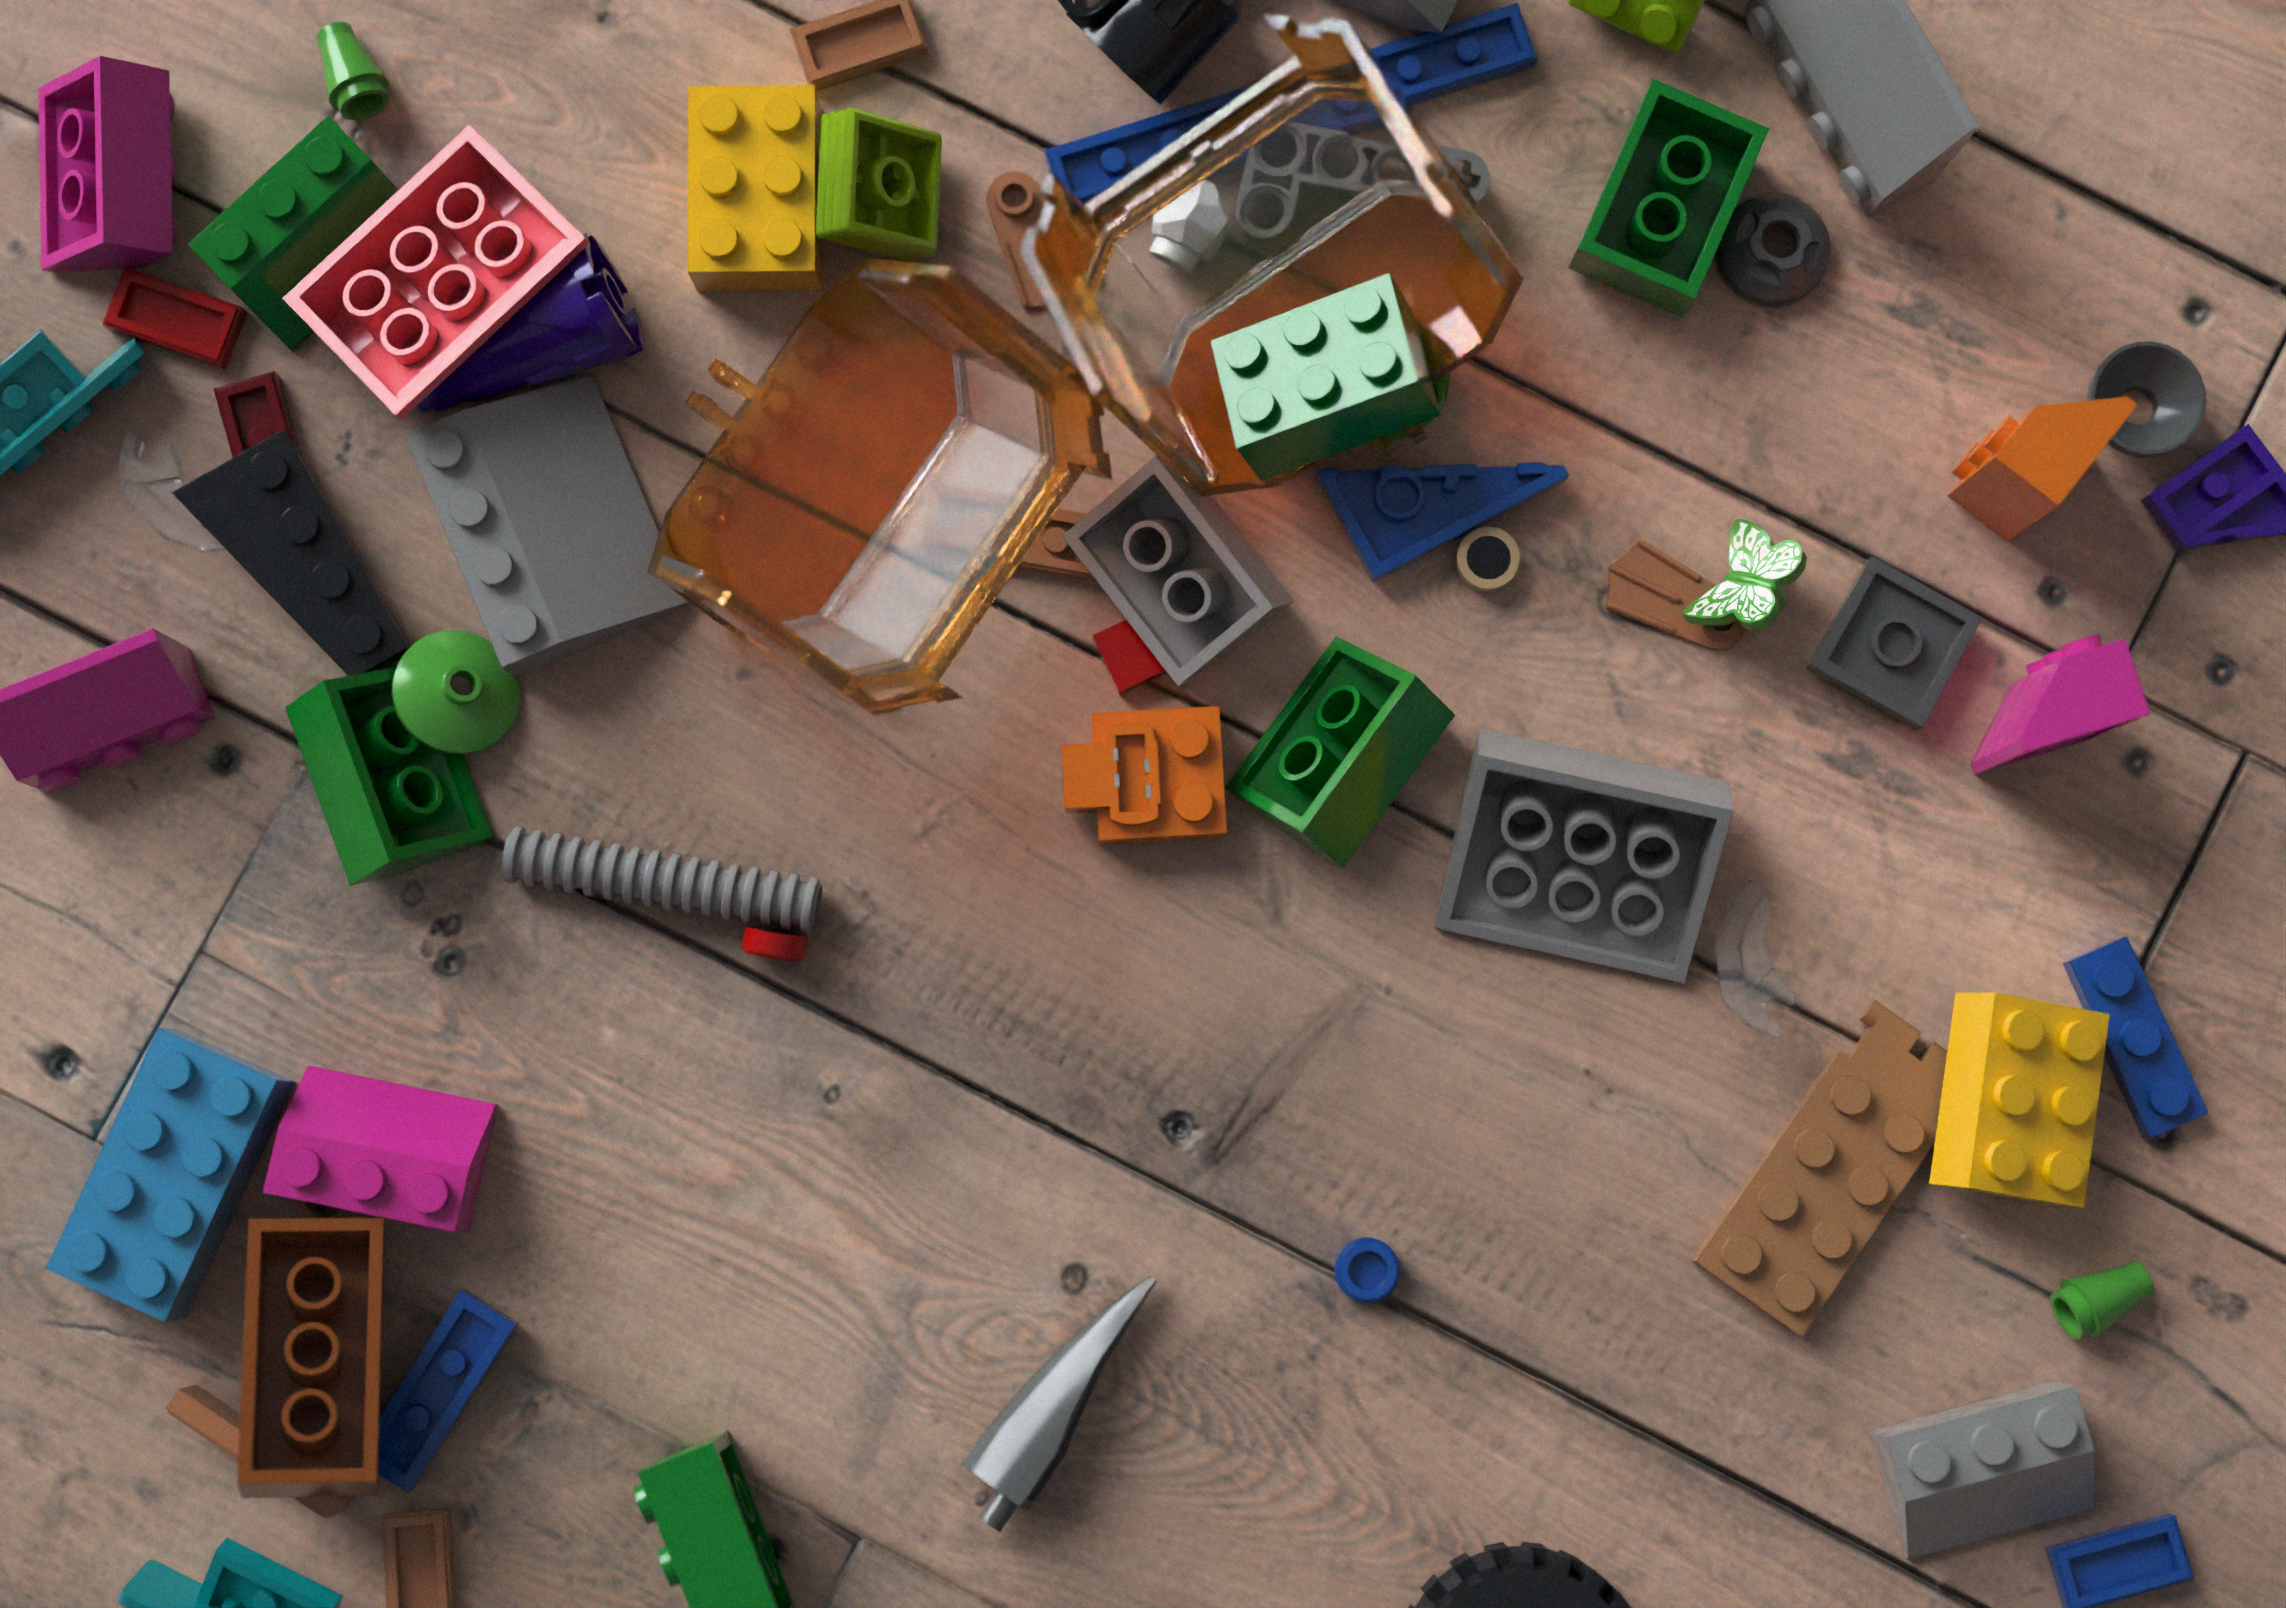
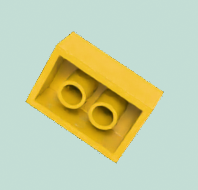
(753, 188)
(2019, 1098)

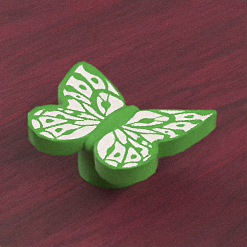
(1754, 586)

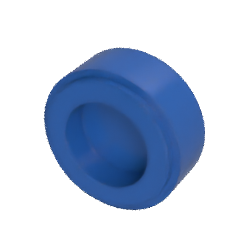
(1367, 1270)

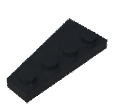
(292, 544)

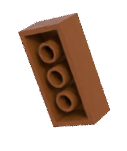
(312, 1358)

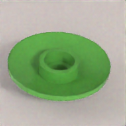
(440, 715)

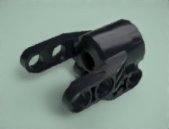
(1155, 39)

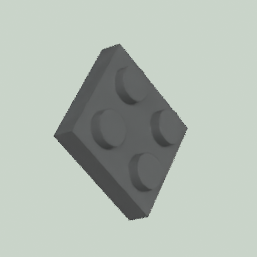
(1894, 643)

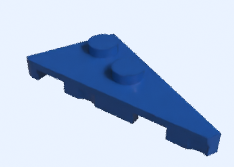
(1407, 513)

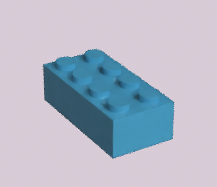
(170, 1175)

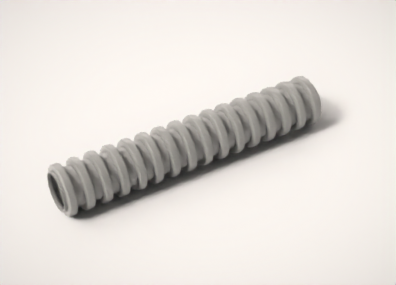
(661, 879)

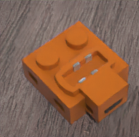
(1149, 775)

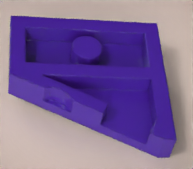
(2223, 496)

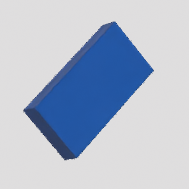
(2120, 1562)

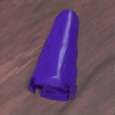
(560, 331)

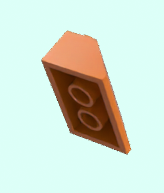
(2034, 461)

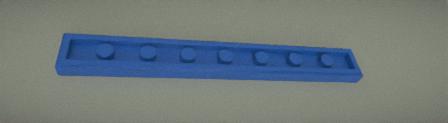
(1419, 66)

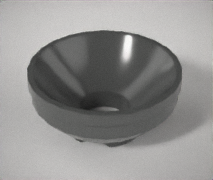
(1756, 273)
(2169, 383)

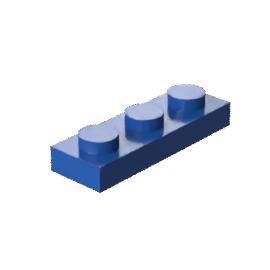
(2138, 1038)
(440, 1387)

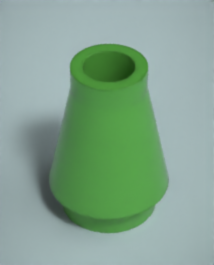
(351, 75)
(2099, 1299)

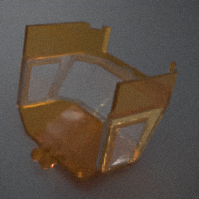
(1253, 214)
(879, 482)

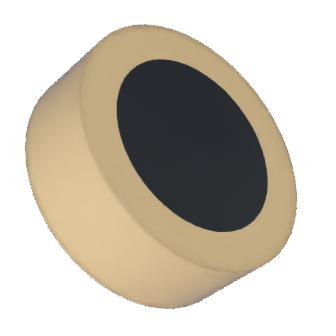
(1487, 559)

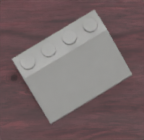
(1869, 91)
(544, 521)
(1584, 855)

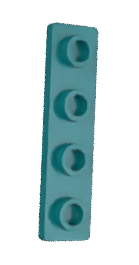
(48, 391)
(233, 1580)

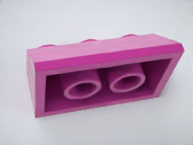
(106, 167)
(2064, 702)
(101, 710)
(382, 1149)

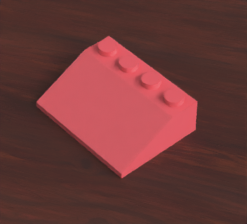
(435, 271)

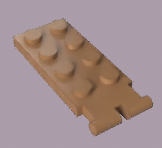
(1830, 1174)

